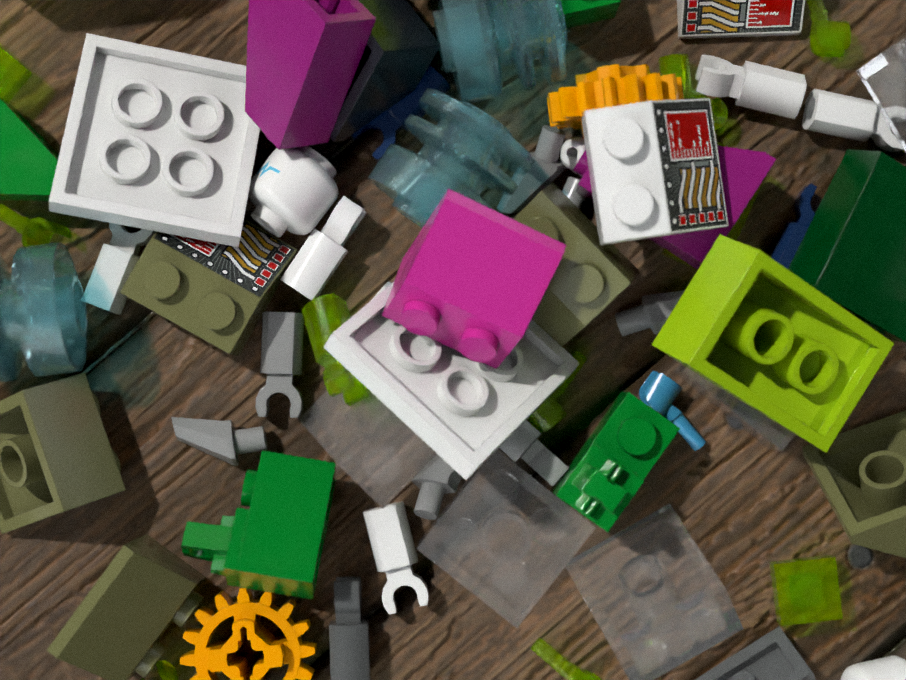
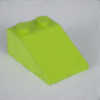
(773, 342)

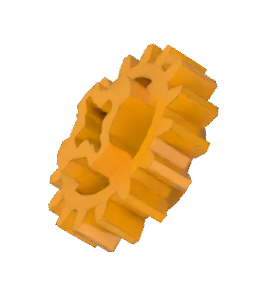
(607, 88)
(247, 620)

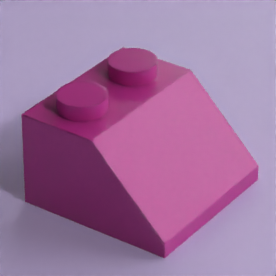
(473, 279)

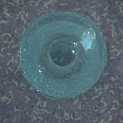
(493, 34)
(455, 155)
(41, 313)

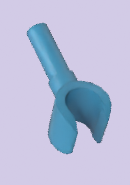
(659, 394)

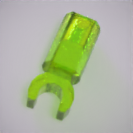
(322, 318)

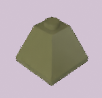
(867, 482)

